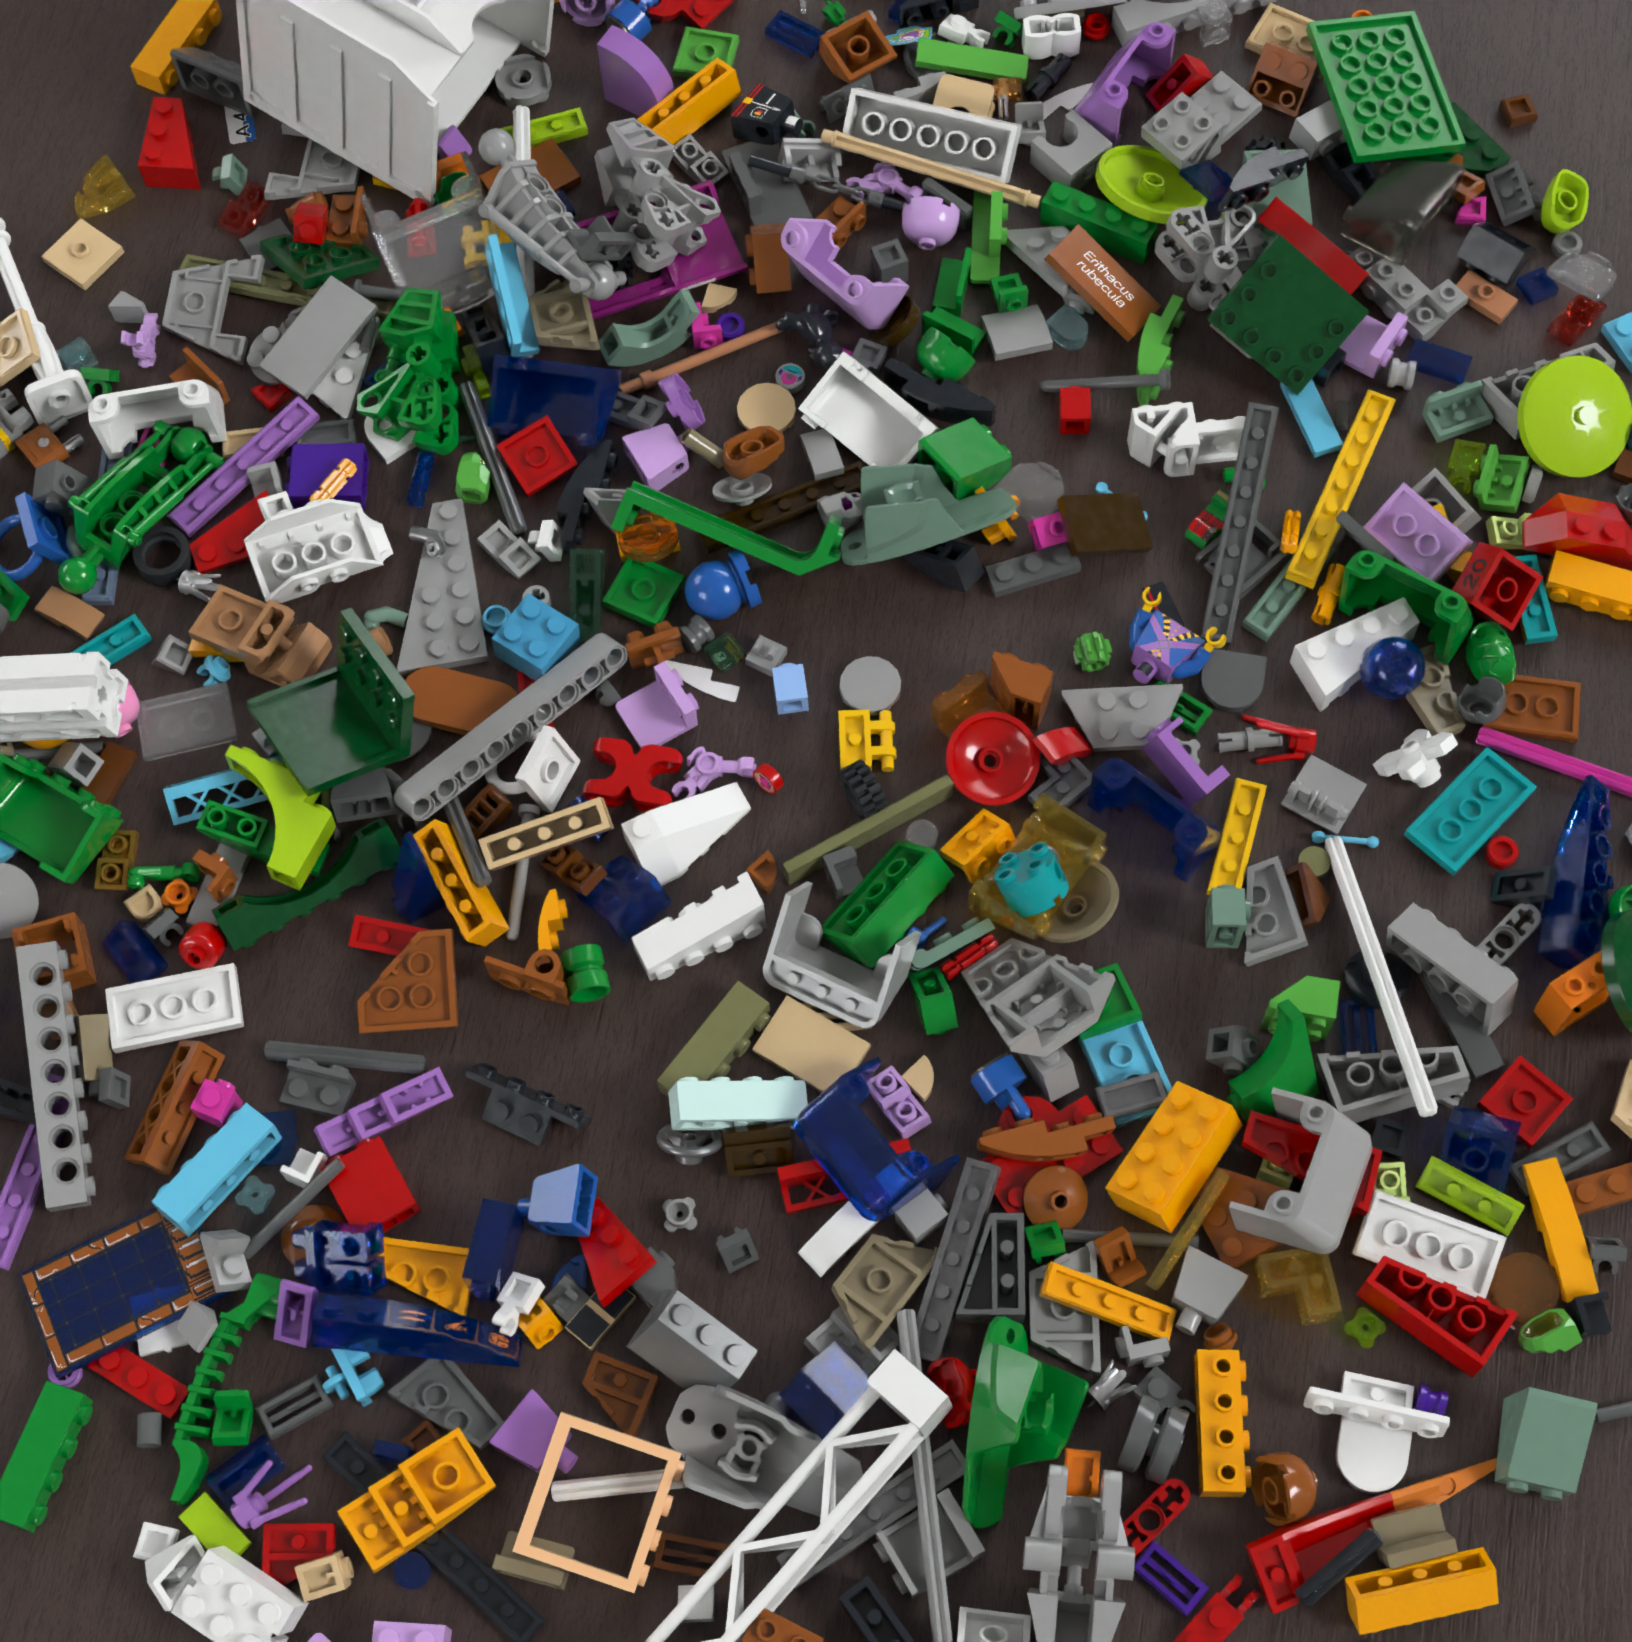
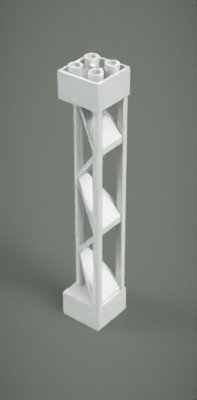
(915, 1401)

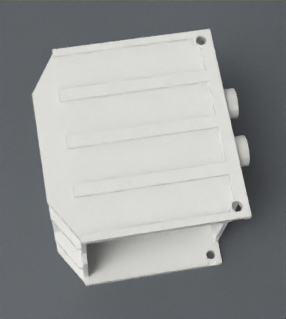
(382, 74)

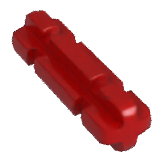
(968, 956)

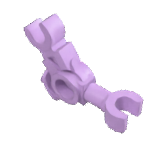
(885, 180)
(144, 341)
(708, 768)

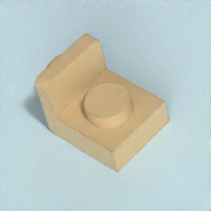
(324, 1575)

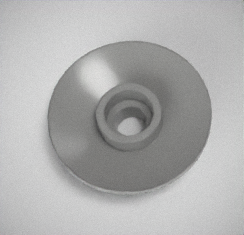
(742, 491)

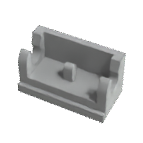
(811, 155)

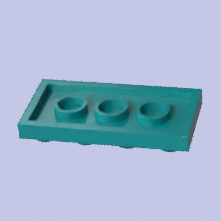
(1470, 811)

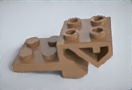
(261, 636)

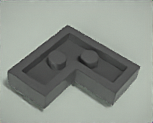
(1064, 782)

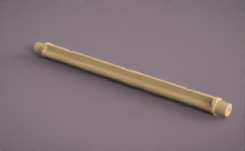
(929, 167)

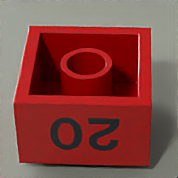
(1497, 585)

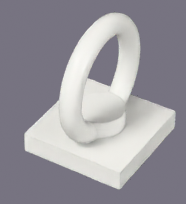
(543, 772)

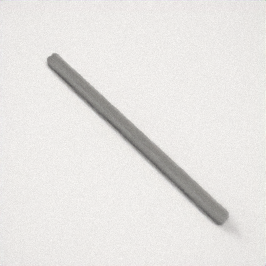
(927, 1500)

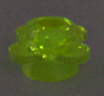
(1365, 1317)

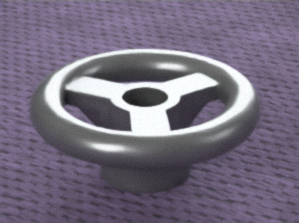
(688, 1146)

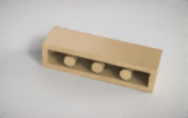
(546, 833)

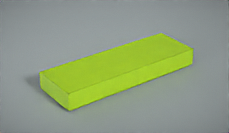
(559, 126)
(1470, 1195)

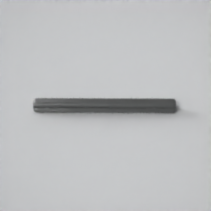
(492, 458)

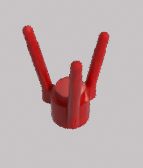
(1299, 739)

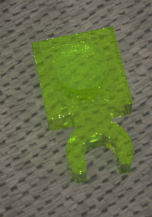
(472, 366)
(1465, 461)

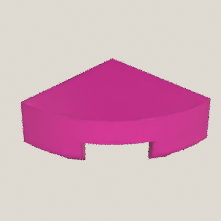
(1472, 212)

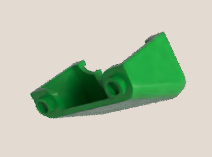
(1376, 579)

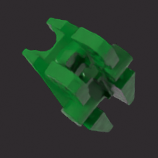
(429, 347)

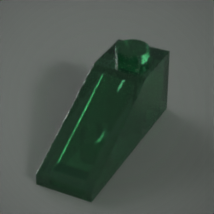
(587, 590)

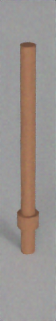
(649, 379)

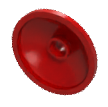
(1007, 743)

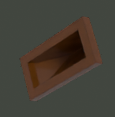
(1308, 894)

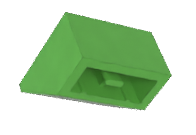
(1315, 1000)

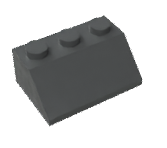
(212, 78)
(690, 1344)

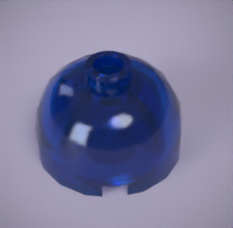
(1392, 667)

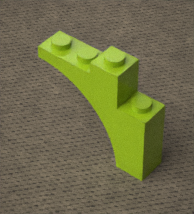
(300, 826)

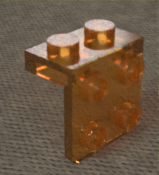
(962, 702)

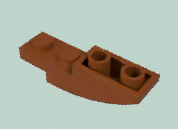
(1033, 1143)

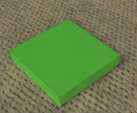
(700, 48)

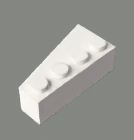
(1333, 659)
(701, 929)

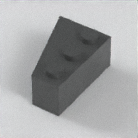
(997, 1273)

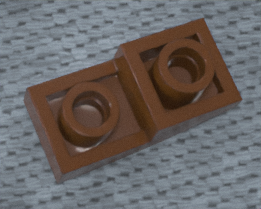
(573, 869)

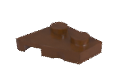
(620, 1390)

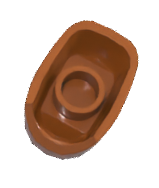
(752, 451)

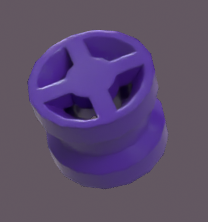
(1430, 1401)

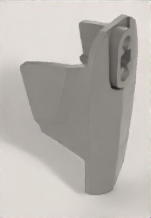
(753, 1455)

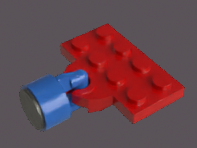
(637, 17)
(998, 1084)

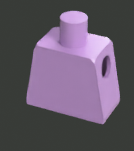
(656, 455)

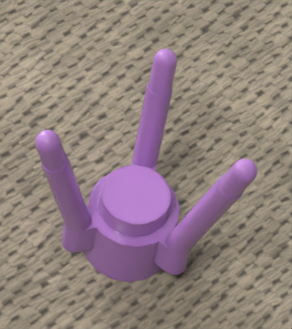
(250, 1508)

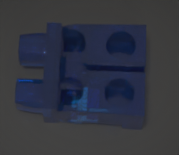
(341, 1257)

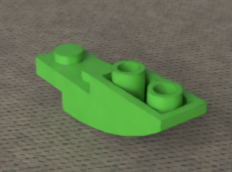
(1155, 346)

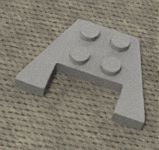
(319, 172)
(199, 301)

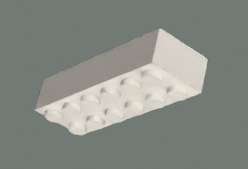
(934, 133)

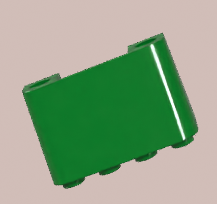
(51, 818)

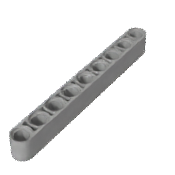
(510, 727)

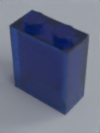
(493, 1249)

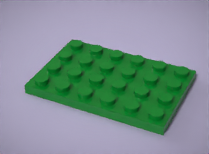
(1385, 87)

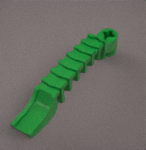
(194, 1461)

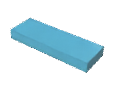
(1313, 420)

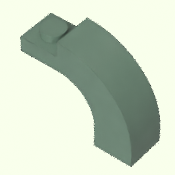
(652, 339)

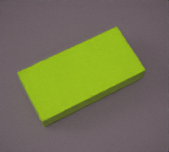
(214, 1526)

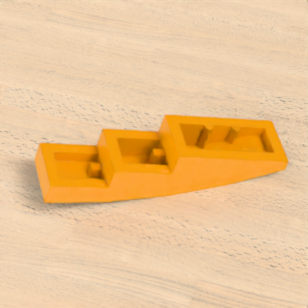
(1560, 1228)

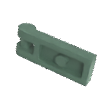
(947, 943)

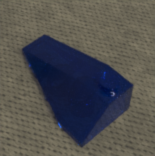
(414, 883)

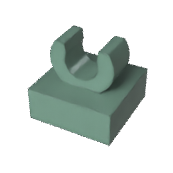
(232, 174)

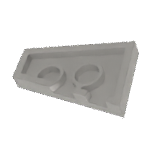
(1274, 916)

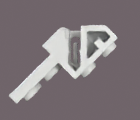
(1176, 435)

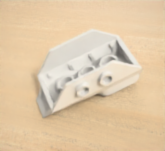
(314, 547)

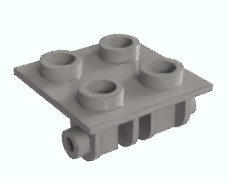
(1323, 794)

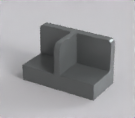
(601, 242)

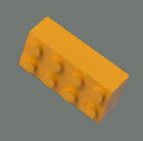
(1174, 1156)

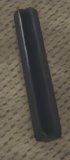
(1338, 1567)

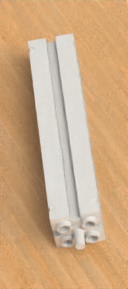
(59, 697)

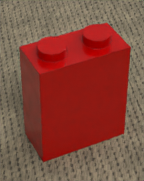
(372, 1186)

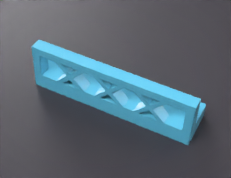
(511, 297)
(205, 783)

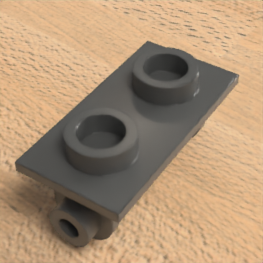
(837, 102)

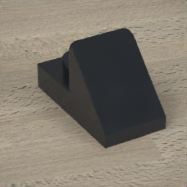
(1524, 886)

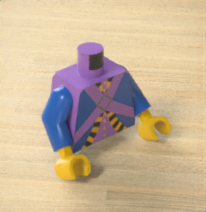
(1165, 647)

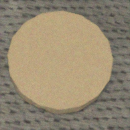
(766, 406)

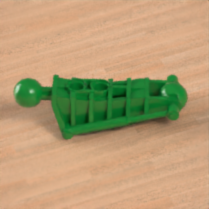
(117, 506)

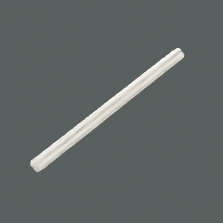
(522, 142)
(1381, 978)

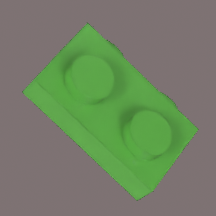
(1501, 481)

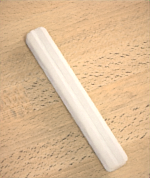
(609, 1485)

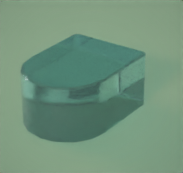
(1068, 328)

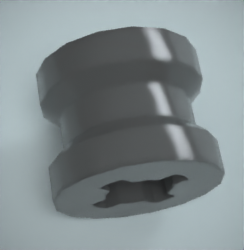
(696, 633)

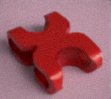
(632, 774)

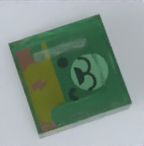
(725, 652)

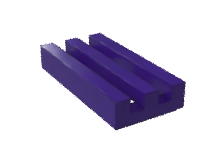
(1162, 1590)

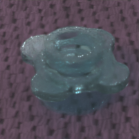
(257, 1204)

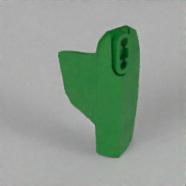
(1016, 1418)

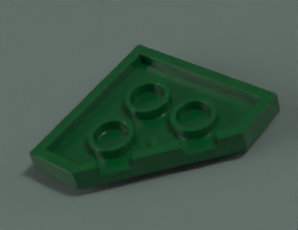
(1480, 153)
(314, 263)

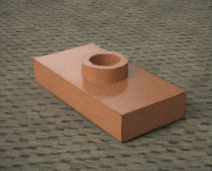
(1486, 297)

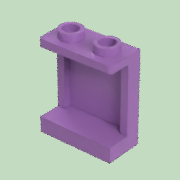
(1179, 765)

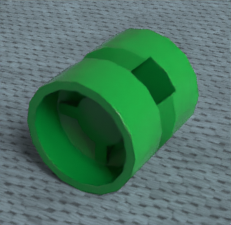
(584, 968)

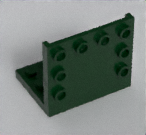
(1287, 313)
(342, 717)

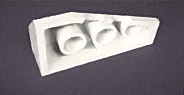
(676, 834)

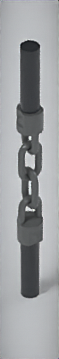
(797, 174)

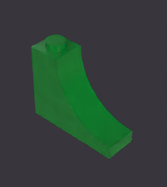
(1283, 1065)

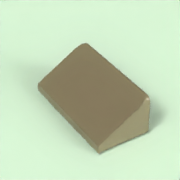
(93, 1045)

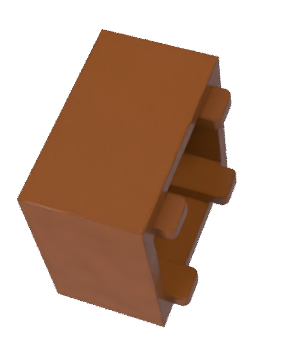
(70, 935)

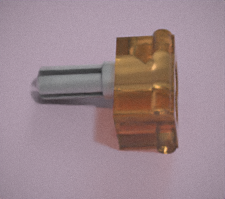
(1006, 90)

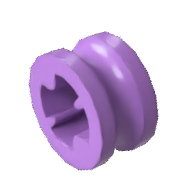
(69, 1382)

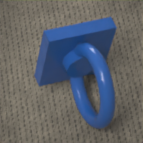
(43, 533)

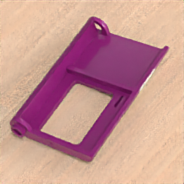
(708, 264)

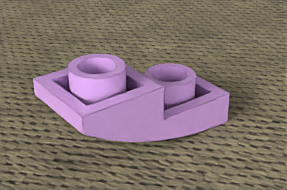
(898, 1103)

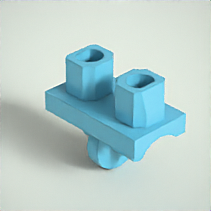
(362, 1386)

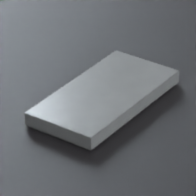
(318, 337)

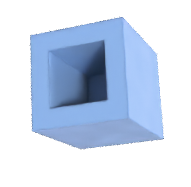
(790, 688)

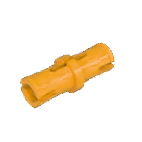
(1328, 595)

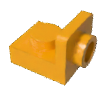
(540, 1324)

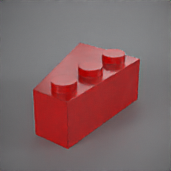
(168, 147)

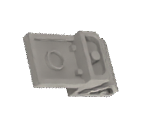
(1197, 126)

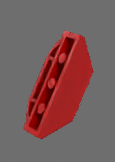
(1580, 528)

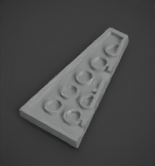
(445, 606)

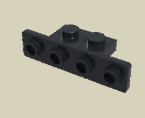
(522, 1109)

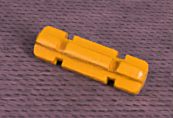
(335, 481)
(1290, 531)

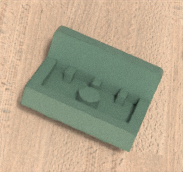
(1456, 411)

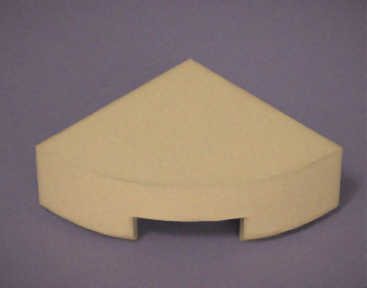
(717, 297)
(920, 1078)

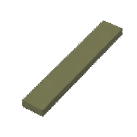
(870, 827)

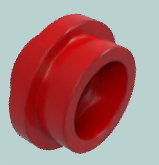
(1096, 26)

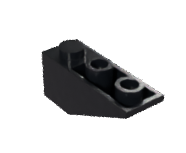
(919, 11)

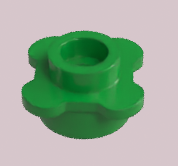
(834, 12)

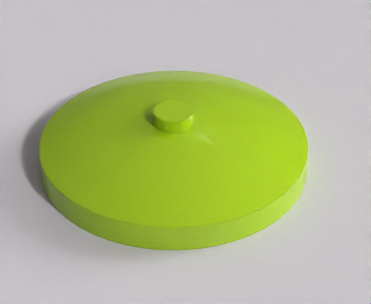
(1144, 183)
(1574, 416)

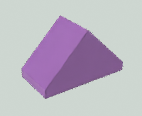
(295, 1313)

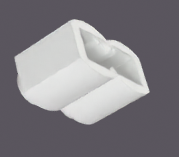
(1051, 35)

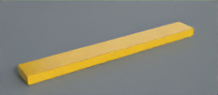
(1340, 489)

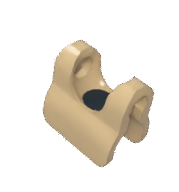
(965, 95)

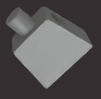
(1204, 1290)

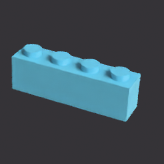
(216, 1169)

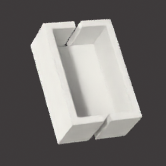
(237, 1601)

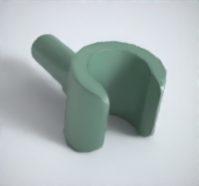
(807, 125)

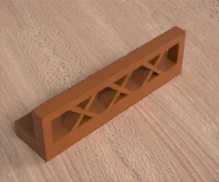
(168, 1133)

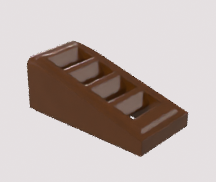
(496, 816)

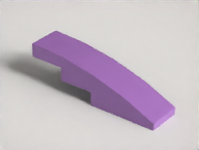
(383, 1112)

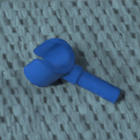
(928, 931)

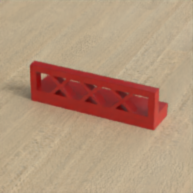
(812, 1171)

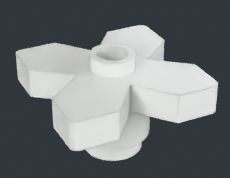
(1417, 757)

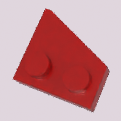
(294, 1544)

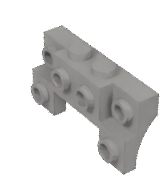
(1400, 291)

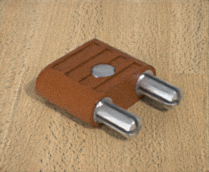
(42, 446)

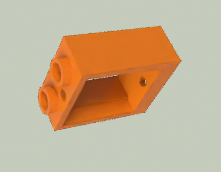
(1579, 987)

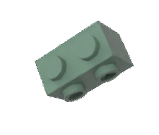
(1226, 916)

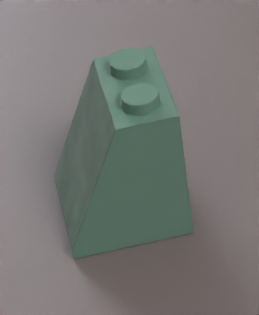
(1543, 1442)

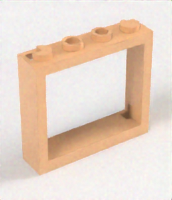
(650, 1536)

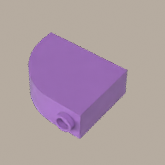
(631, 72)

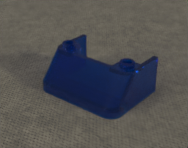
(857, 1153)

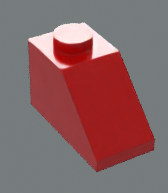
(1184, 76)

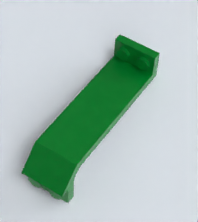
(796, 562)

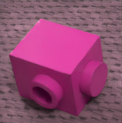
(1047, 531)
(216, 1102)

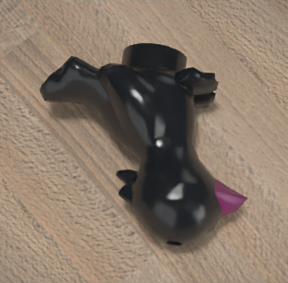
(816, 328)

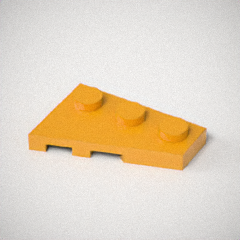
(429, 1271)

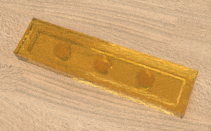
(1188, 1230)

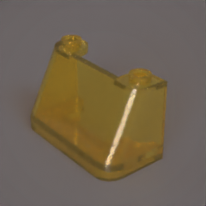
(1074, 840)

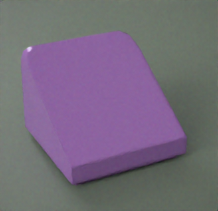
(452, 143)

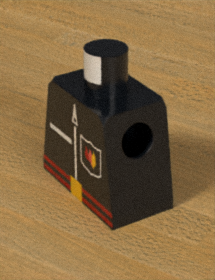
(765, 117)

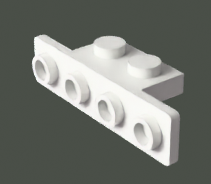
(1376, 1401)

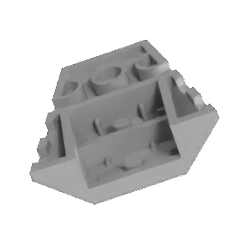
(1037, 997)

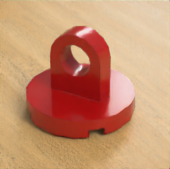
(958, 1384)

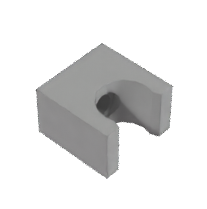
(1074, 163)

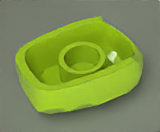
(1564, 202)

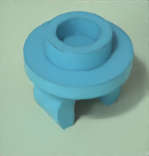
(217, 668)

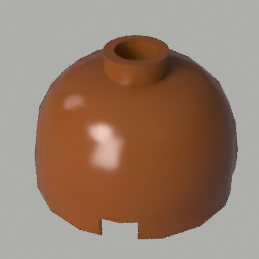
(1284, 1487)

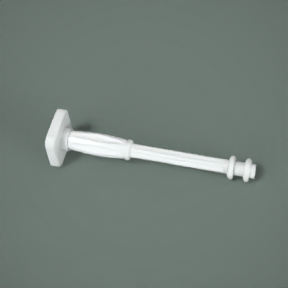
(56, 390)

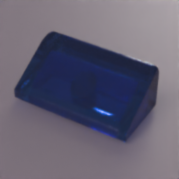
(134, 952)
(240, 1469)

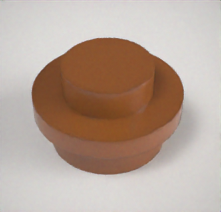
(1219, 1337)

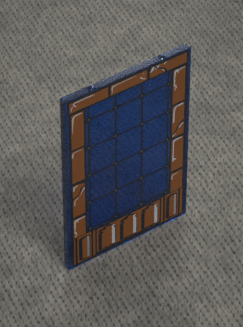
(116, 1289)

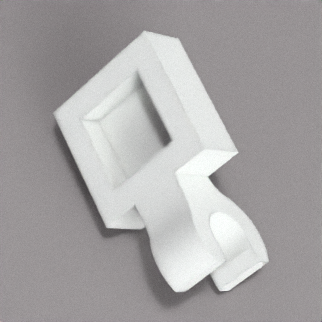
(515, 1298)

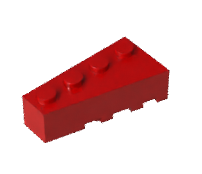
(1437, 1314)

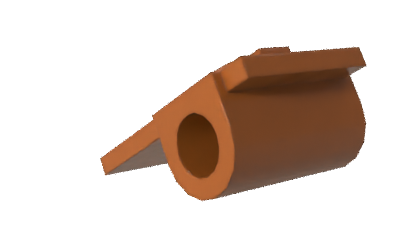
(540, 977)

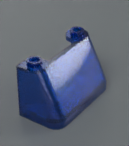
(570, 394)
(1123, 782)

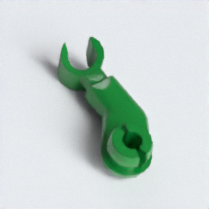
(138, 874)

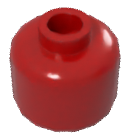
(202, 945)

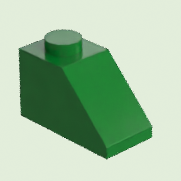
(933, 1001)

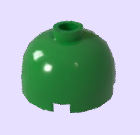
(942, 357)

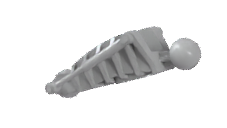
(538, 220)

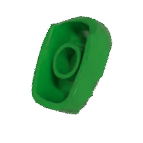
(1490, 652)

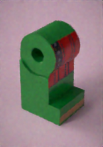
(1210, 522)

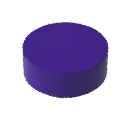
(732, 326)

